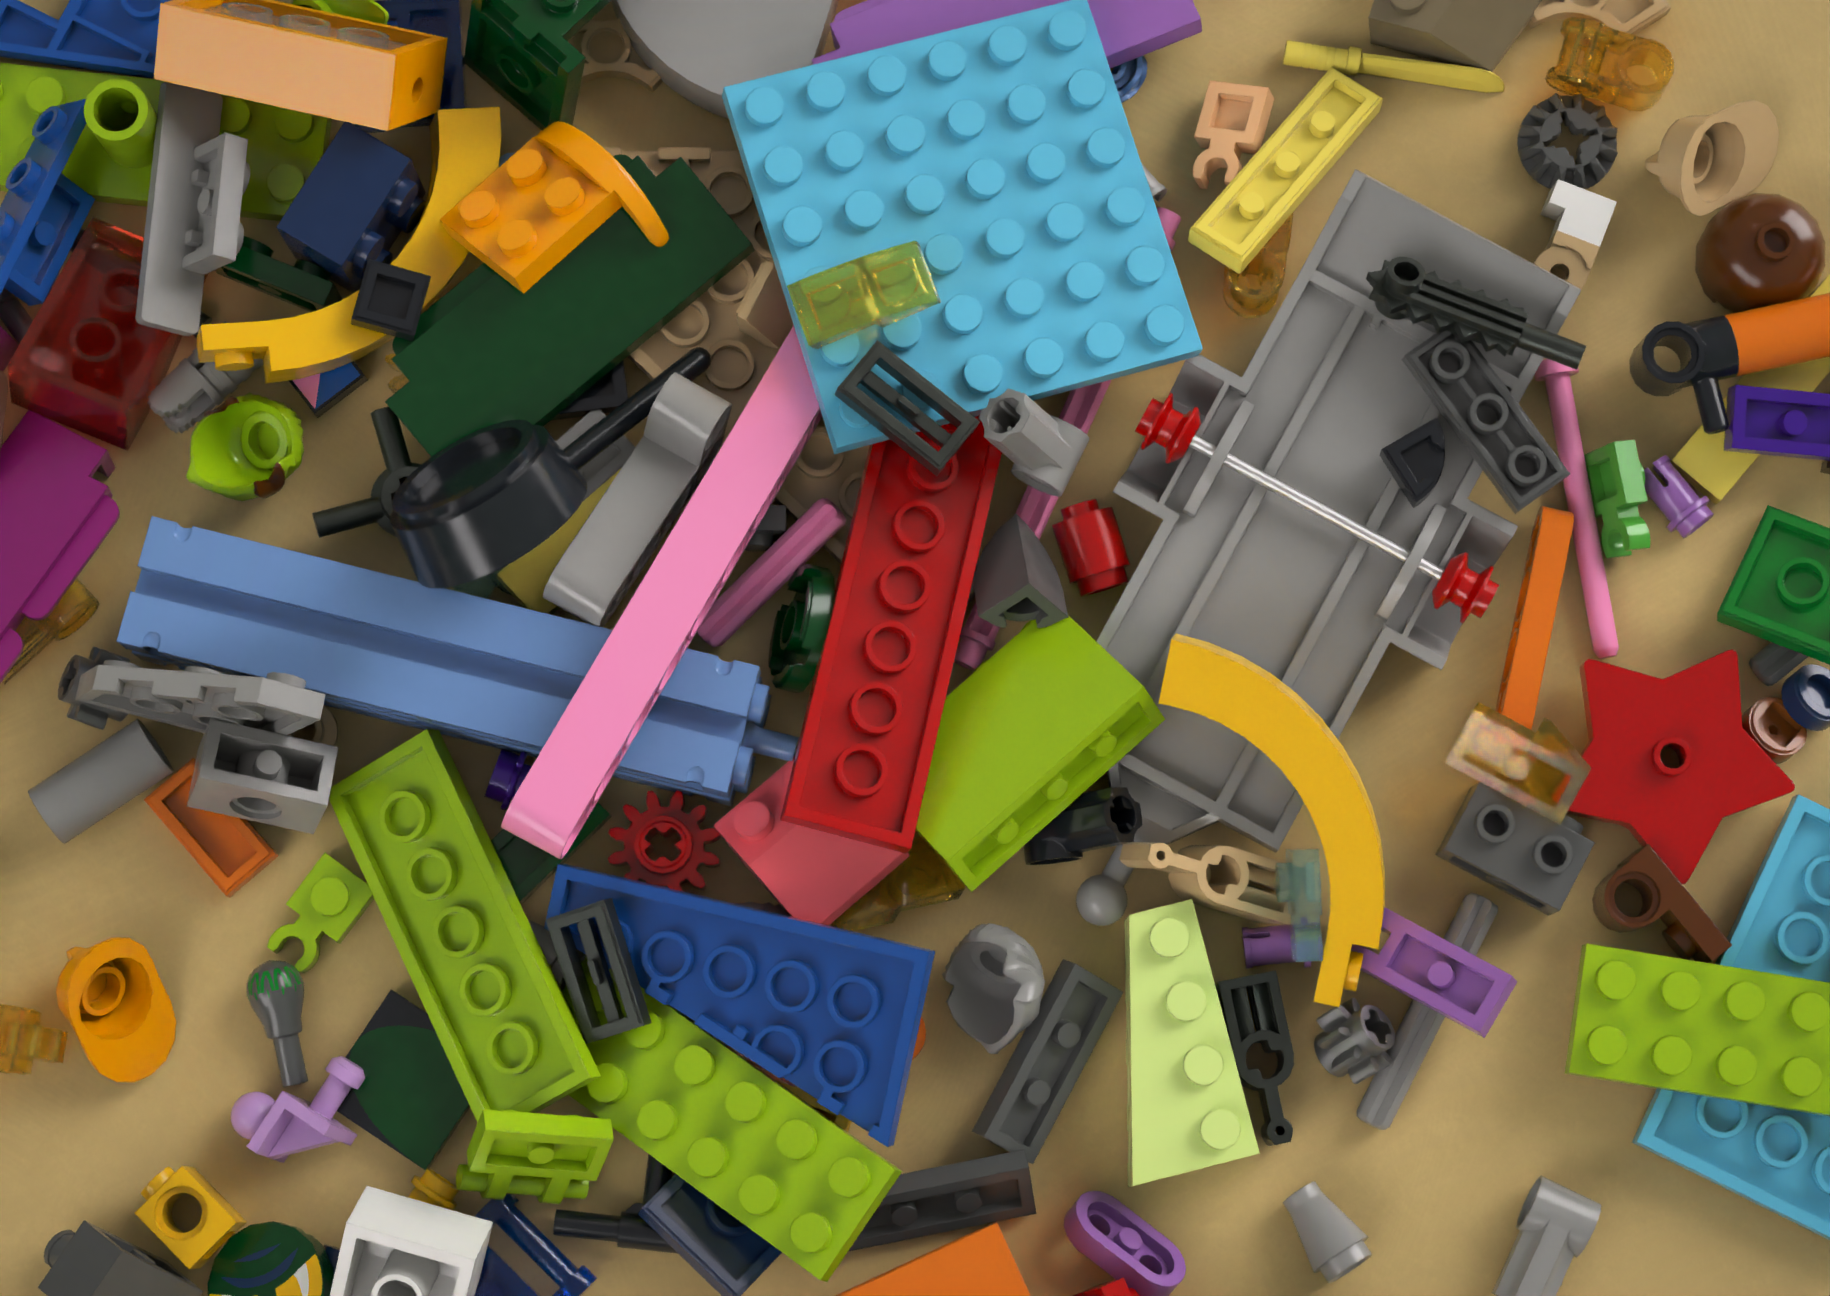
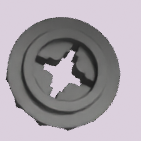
(1550, 163)

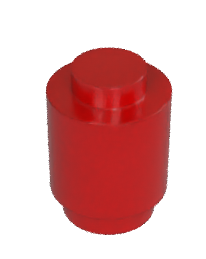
(1091, 547)

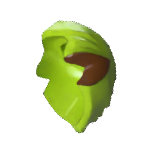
(245, 448)

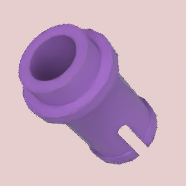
(1676, 500)
(1267, 946)

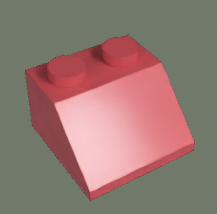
(803, 868)

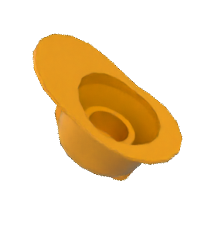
(117, 1008)

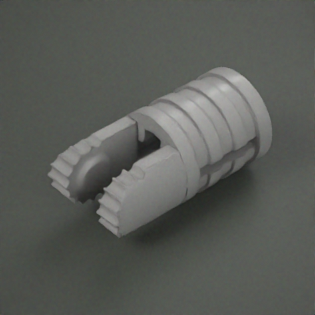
(194, 390)

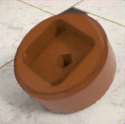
(1774, 729)

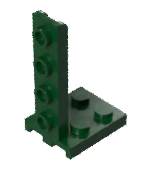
(527, 54)

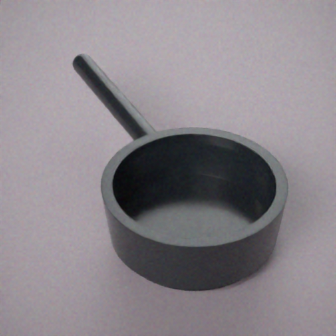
(506, 489)

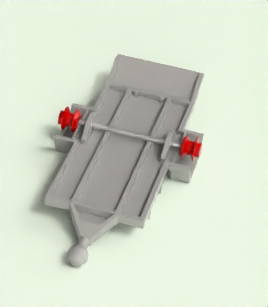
(1303, 526)

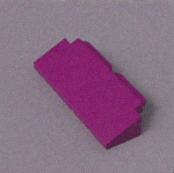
(48, 521)

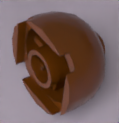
(1760, 253)

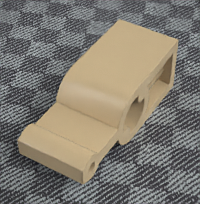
(1230, 880)

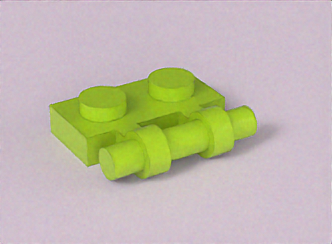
(534, 1155)

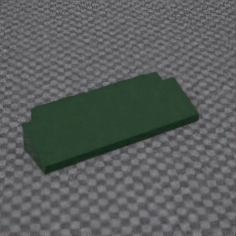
(527, 356)

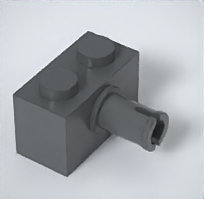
(106, 1265)

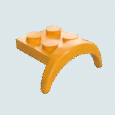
(547, 205)

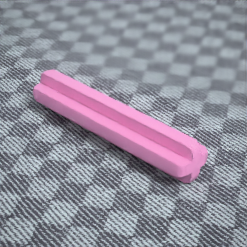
(771, 571)

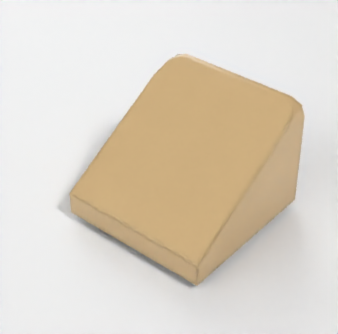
(764, 308)

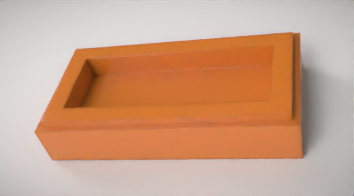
(221, 844)

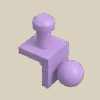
(294, 1123)

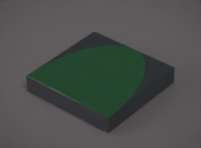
(408, 1085)

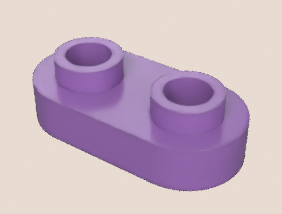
(1124, 1244)

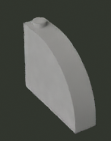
(724, 42)

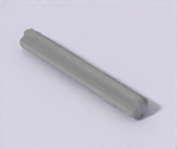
(1421, 1023)

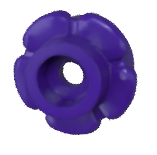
(507, 777)

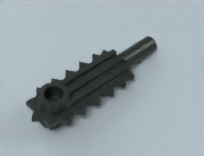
(1406, 290)

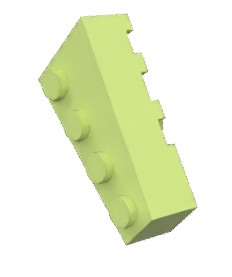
(1179, 1059)

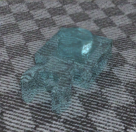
(1300, 886)

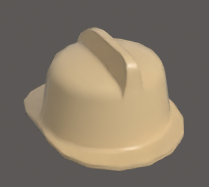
(1717, 155)

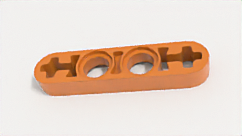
(1535, 615)

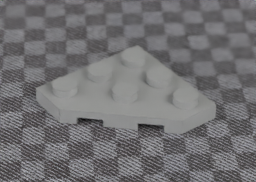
(201, 693)

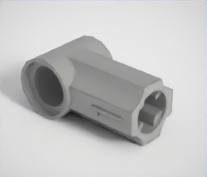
(1039, 444)
(1552, 1230)

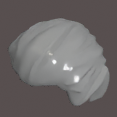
(994, 985)

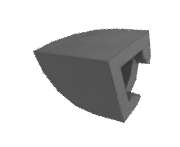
(1017, 579)

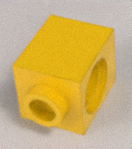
(216, 1225)

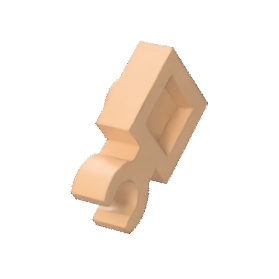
(1229, 125)

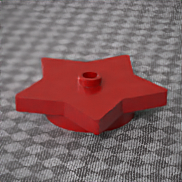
(1701, 720)

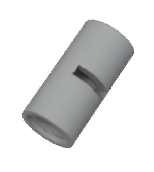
(100, 781)

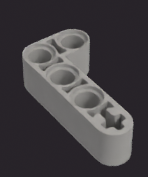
(641, 502)

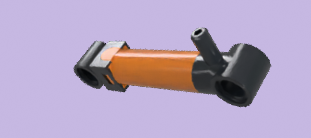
(1732, 348)

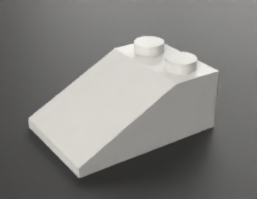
(409, 1249)

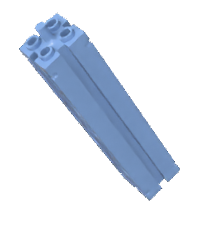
(431, 656)

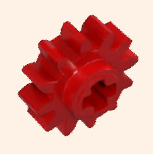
(665, 822)

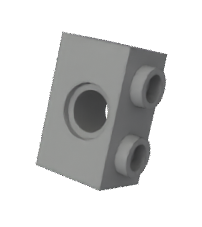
(262, 776)

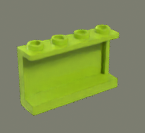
(1026, 744)

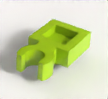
(328, 904)

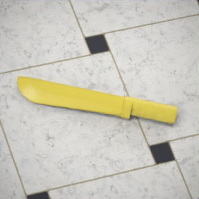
(1352, 61)

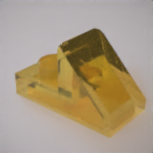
(1523, 764)

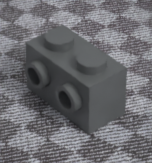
(1516, 848)

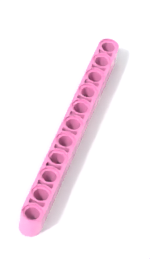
(667, 608)

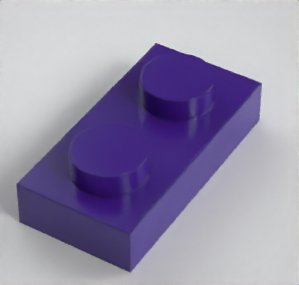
(1778, 422)

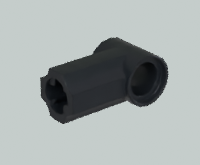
(1089, 823)

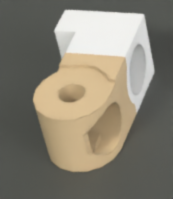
(1577, 233)

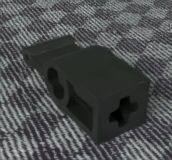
(1270, 1032)

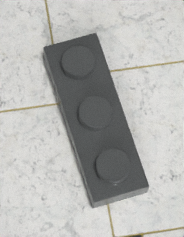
(1048, 1061)
(951, 1199)

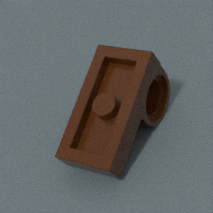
(1663, 897)

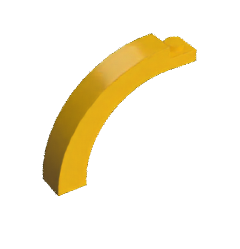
(292, 348)
(1299, 742)

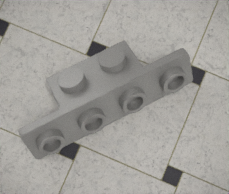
(190, 207)

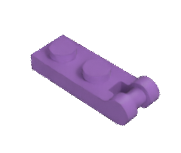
(1438, 974)

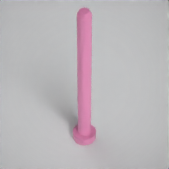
(1581, 504)

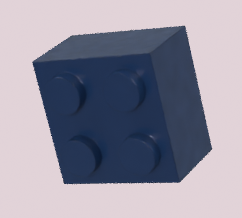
(353, 206)

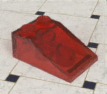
(85, 351)

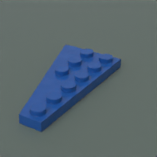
(784, 991)

